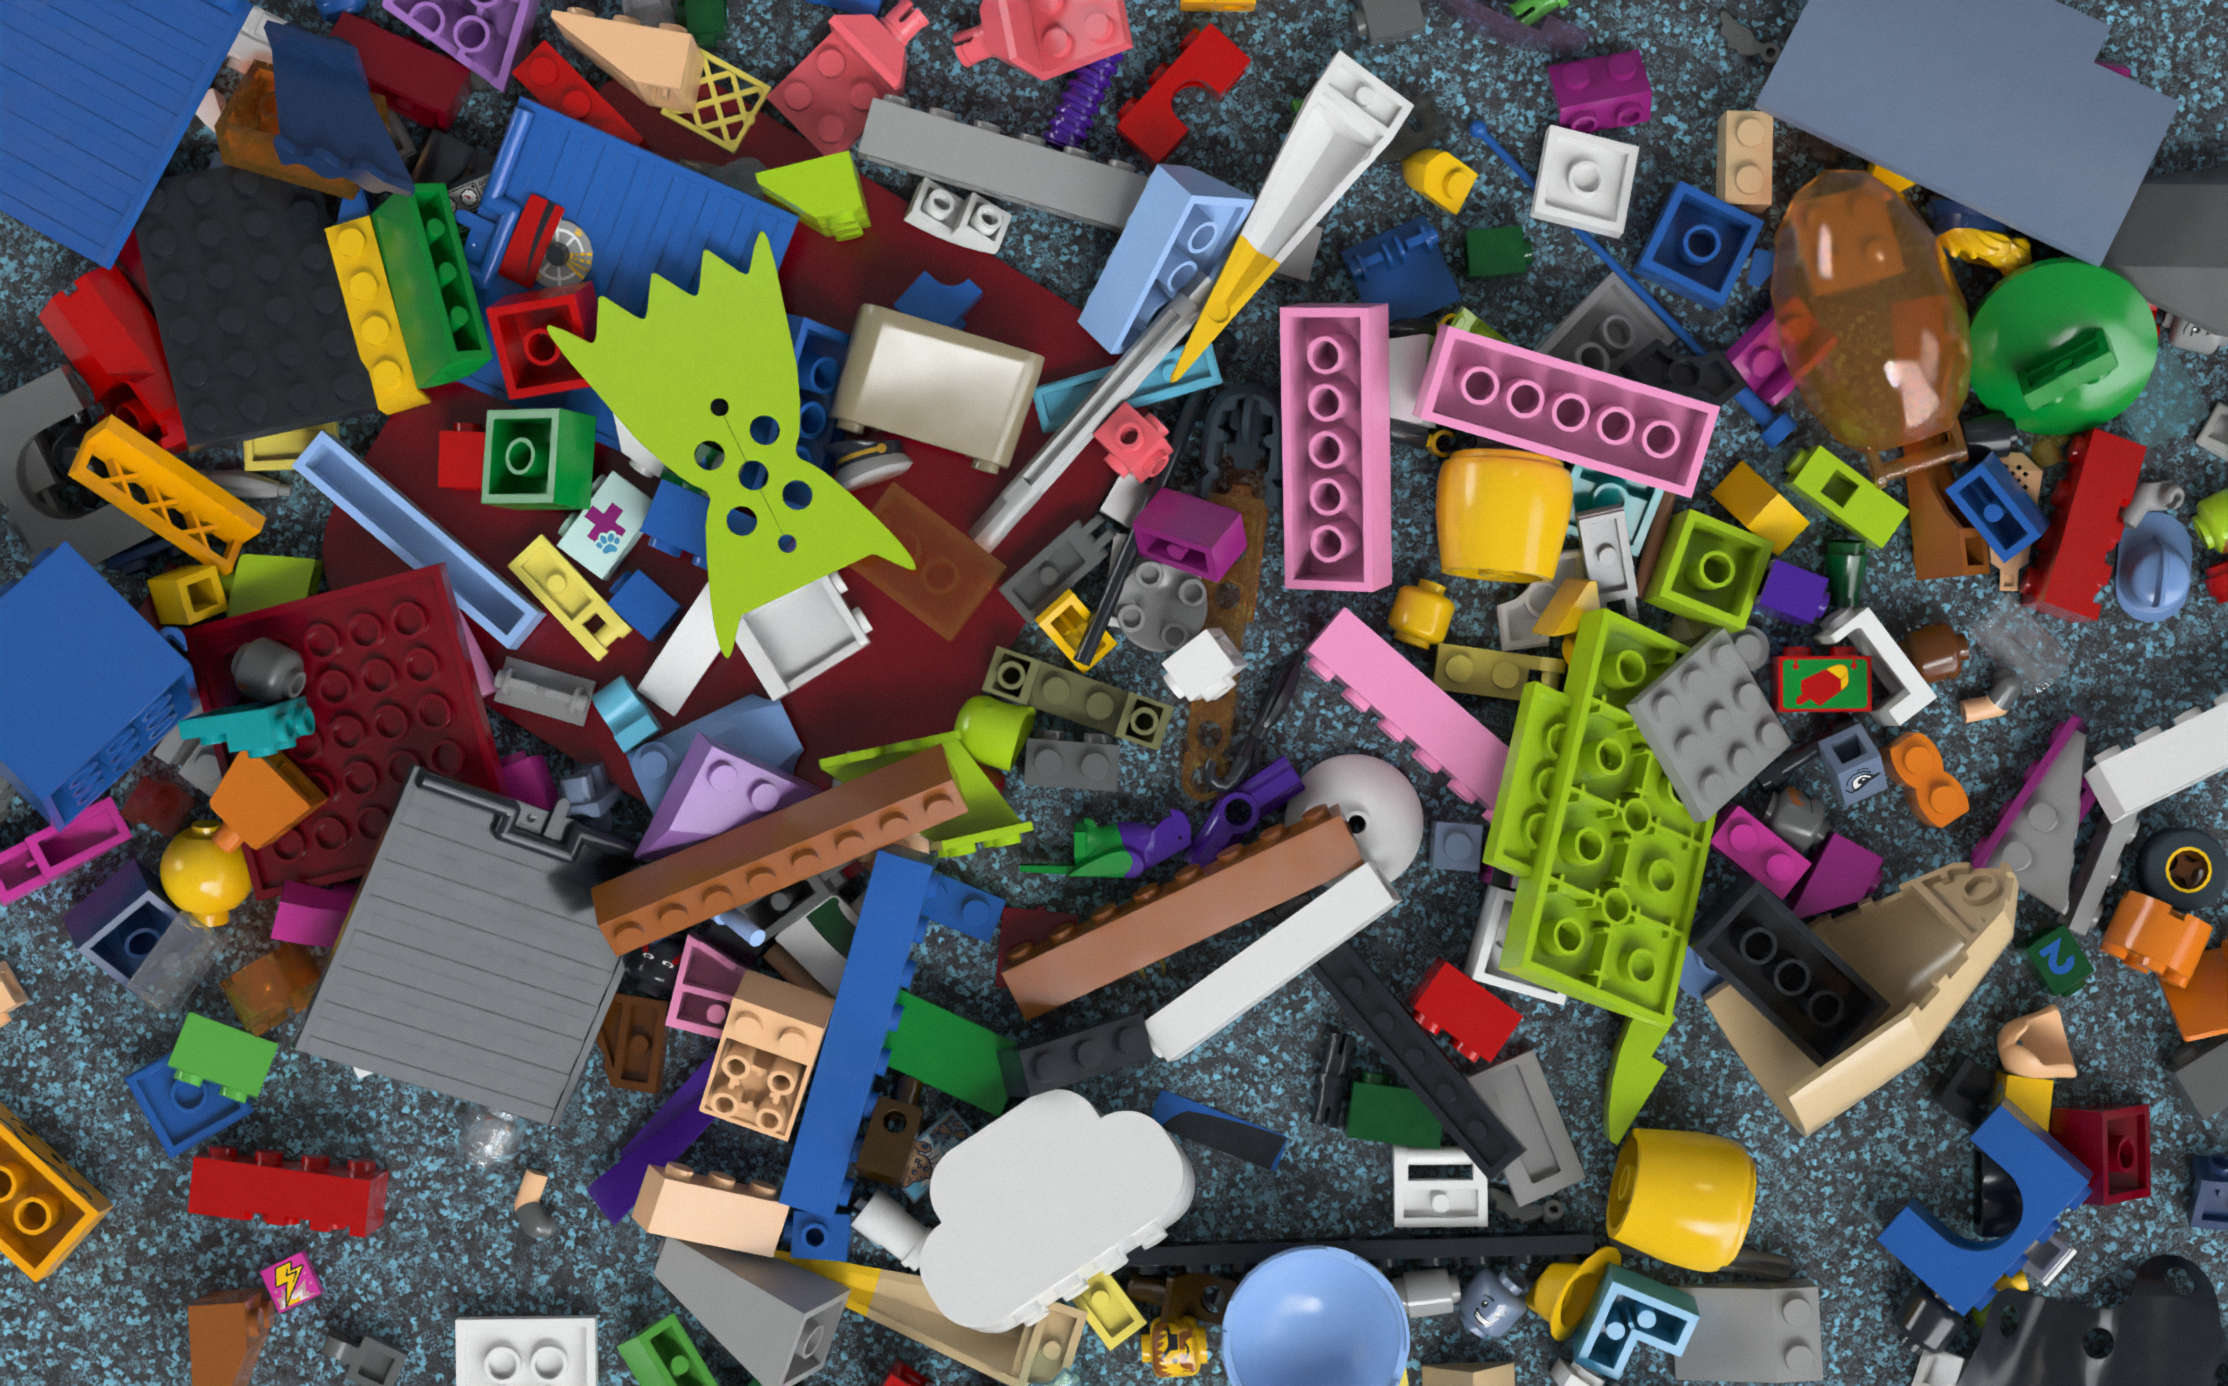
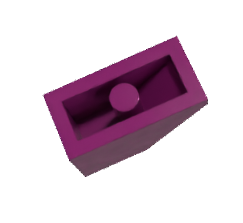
(1838, 876)

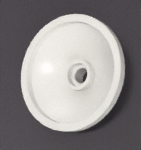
(1378, 795)

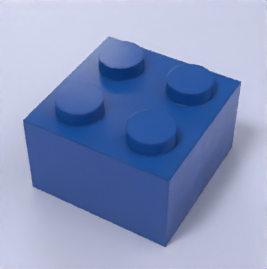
(1698, 246)

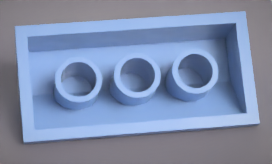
(1175, 231)

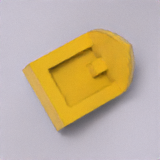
(1439, 178)

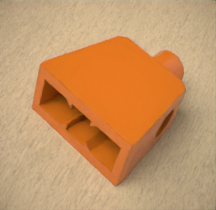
(262, 801)

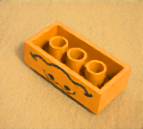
(42, 1201)

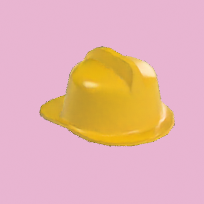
(1566, 1290)

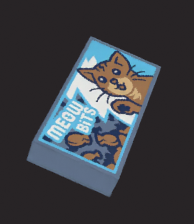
(931, 1146)

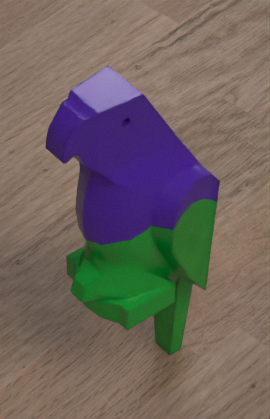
(1121, 847)

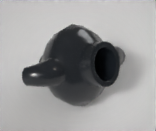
(65, 448)

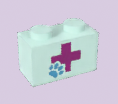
(610, 528)

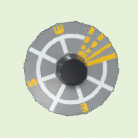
(567, 257)

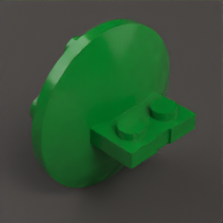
(2062, 346)

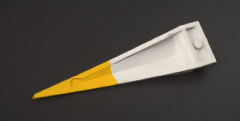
(1330, 144)

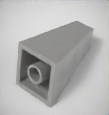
(756, 1306)

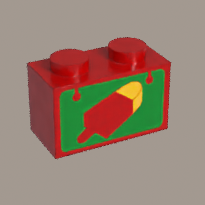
(1821, 682)

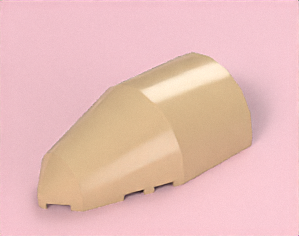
(1918, 952)

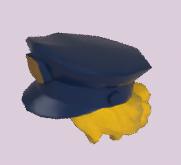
(1977, 236)

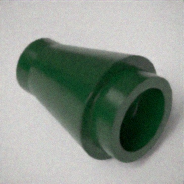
(1845, 569)

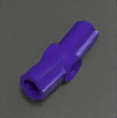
(1264, 793)

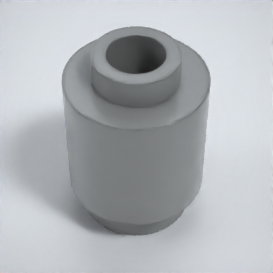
(1428, 1291)

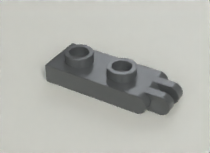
(1056, 568)

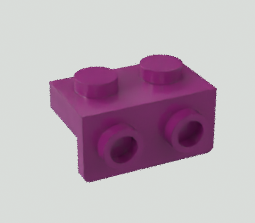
(1601, 92)

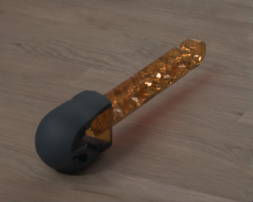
(1251, 414)

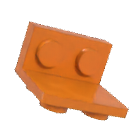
(2203, 1004)

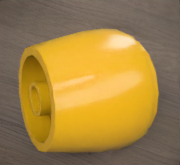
(1502, 515)
(1682, 1197)

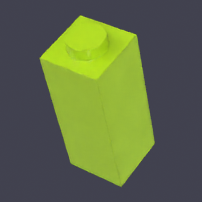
(1844, 496)

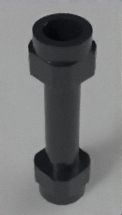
(1775, 773)

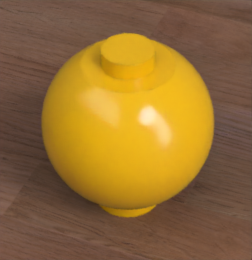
(203, 876)

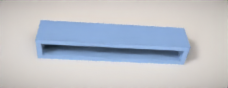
(418, 538)

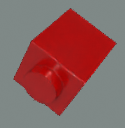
(461, 457)

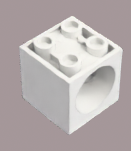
(1488, 946)

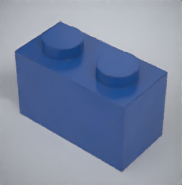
(1998, 507)

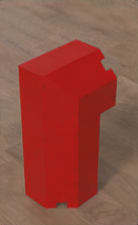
(119, 352)

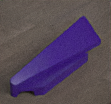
(656, 1144)

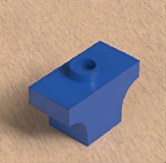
(939, 302)

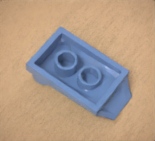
(748, 724)

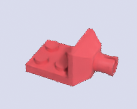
(1046, 35)
(836, 82)

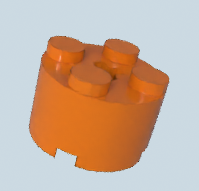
(2155, 938)

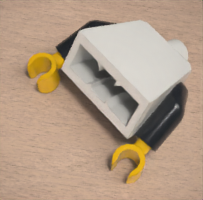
(1409, 354)

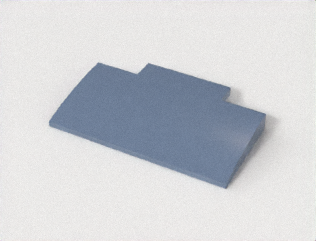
(1979, 107)

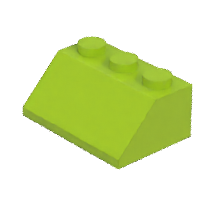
(822, 192)

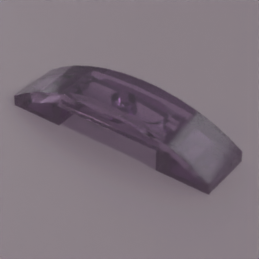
(1553, 37)

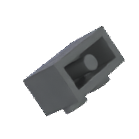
(1072, 764)

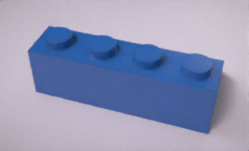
(819, 360)

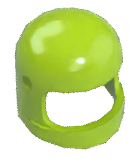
(994, 730)

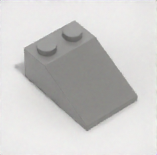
(1605, 329)
(1753, 1333)

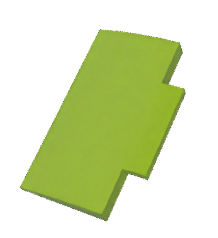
(1598, 832)

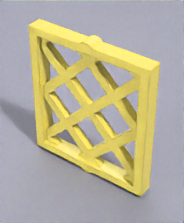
(747, 117)

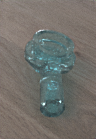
(736, 173)

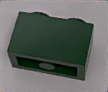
(1389, 1113)

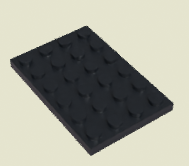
(249, 307)

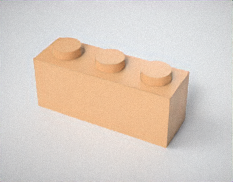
(710, 1209)

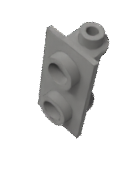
(544, 691)

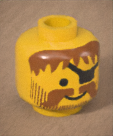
(1175, 1347)

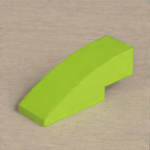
(1631, 1075)

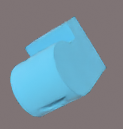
(626, 714)

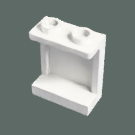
(802, 635)
(1905, 685)

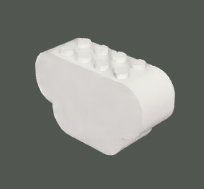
(1047, 1206)

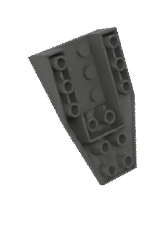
(2178, 245)

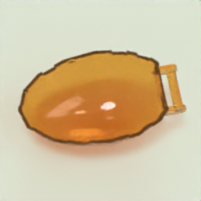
(1872, 321)

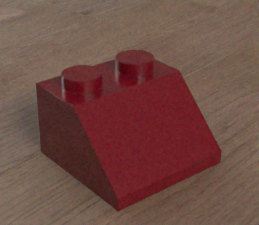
(2112, 1144)

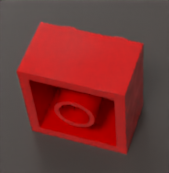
(526, 351)
(1464, 1010)

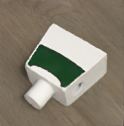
(824, 938)

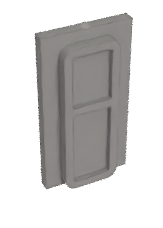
(1526, 1105)

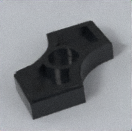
(1702, 377)

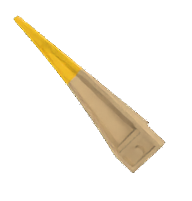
(906, 1307)

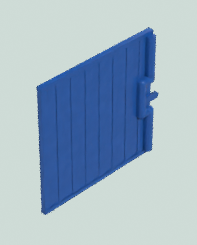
(99, 107)
(632, 206)

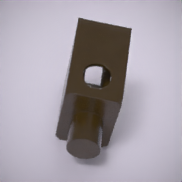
(887, 1154)

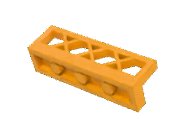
(167, 485)

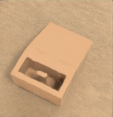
(652, 63)
(766, 1054)

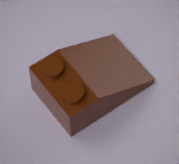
(228, 1335)

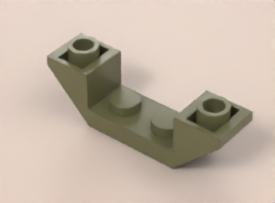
(1077, 698)

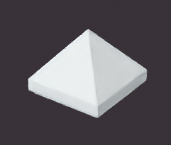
(2048, 1259)

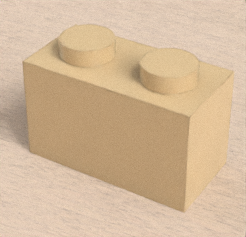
(1745, 159)

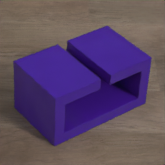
(1791, 594)

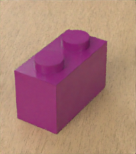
(1190, 534)

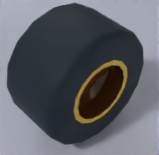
(2199, 868)

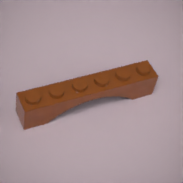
(1941, 533)

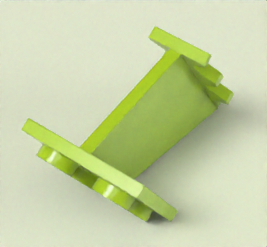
(989, 815)

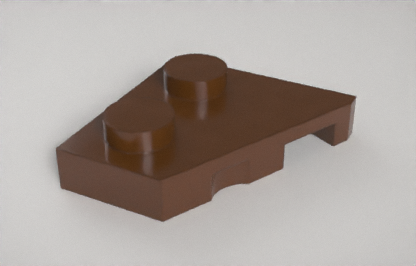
(635, 1042)

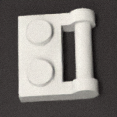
(1437, 1200)

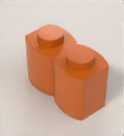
(1928, 790)

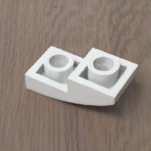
(966, 222)

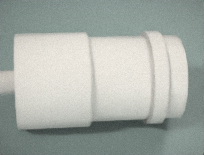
(890, 1226)

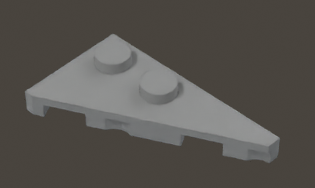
(2044, 833)

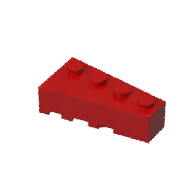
(2083, 527)

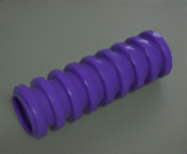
(1081, 103)

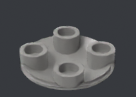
(1161, 607)

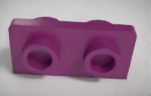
(1760, 360)

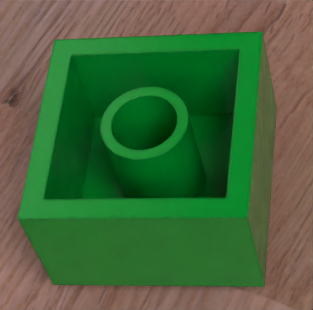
(538, 459)

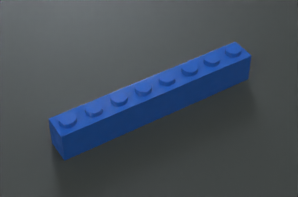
(859, 1029)

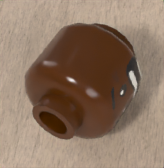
(1935, 650)

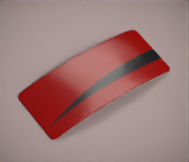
(530, 241)

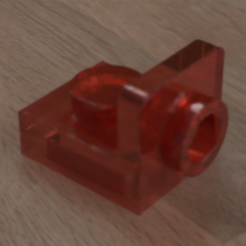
(158, 805)

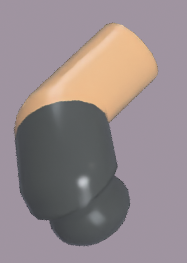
(1998, 700)
(528, 1207)

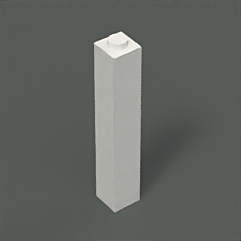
(1271, 962)

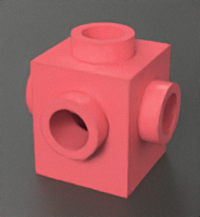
(1134, 443)

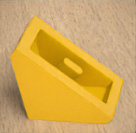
(1759, 507)
(1066, 623)

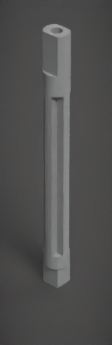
(1092, 412)

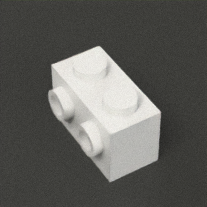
(1204, 666)

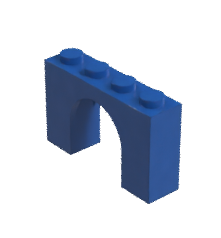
(1967, 1269)

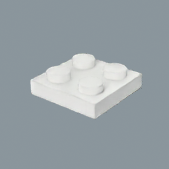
(1584, 181)

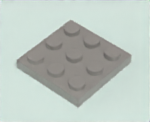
(1708, 725)

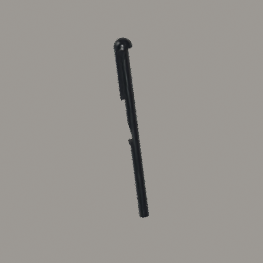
(1129, 551)

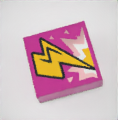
(292, 1281)

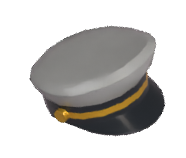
(867, 462)

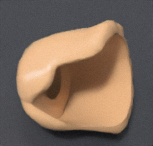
(2043, 1047)

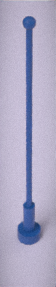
(1774, 426)

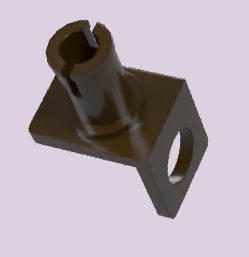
(1181, 1294)

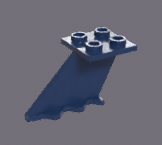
(328, 113)

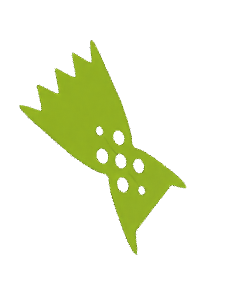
(661, 385)

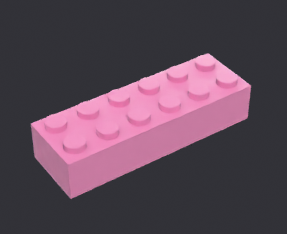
(1565, 410)
(1336, 446)
(1410, 708)

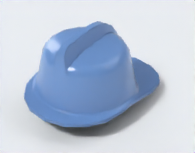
(2153, 568)

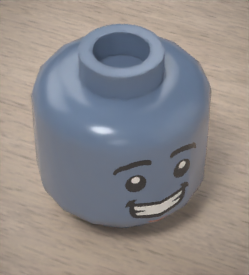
(1492, 1302)

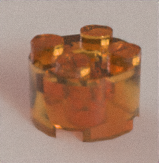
(272, 985)

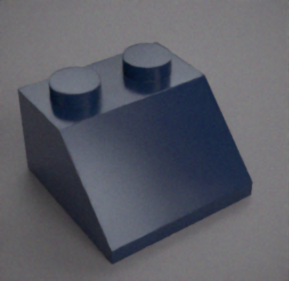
(122, 921)

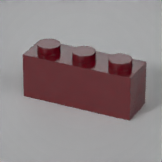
(410, 77)

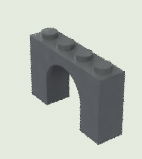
(22, 417)

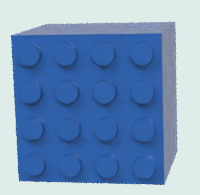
(81, 685)

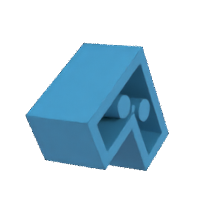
(1628, 1310)

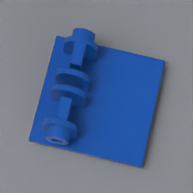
(1403, 270)

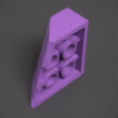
(477, 33)
(716, 793)

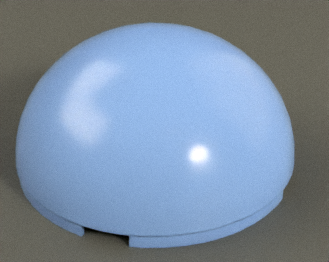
(1315, 1322)

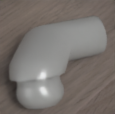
(2151, 497)

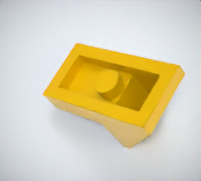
(1565, 611)

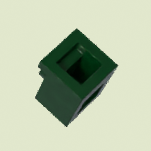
(704, 20)

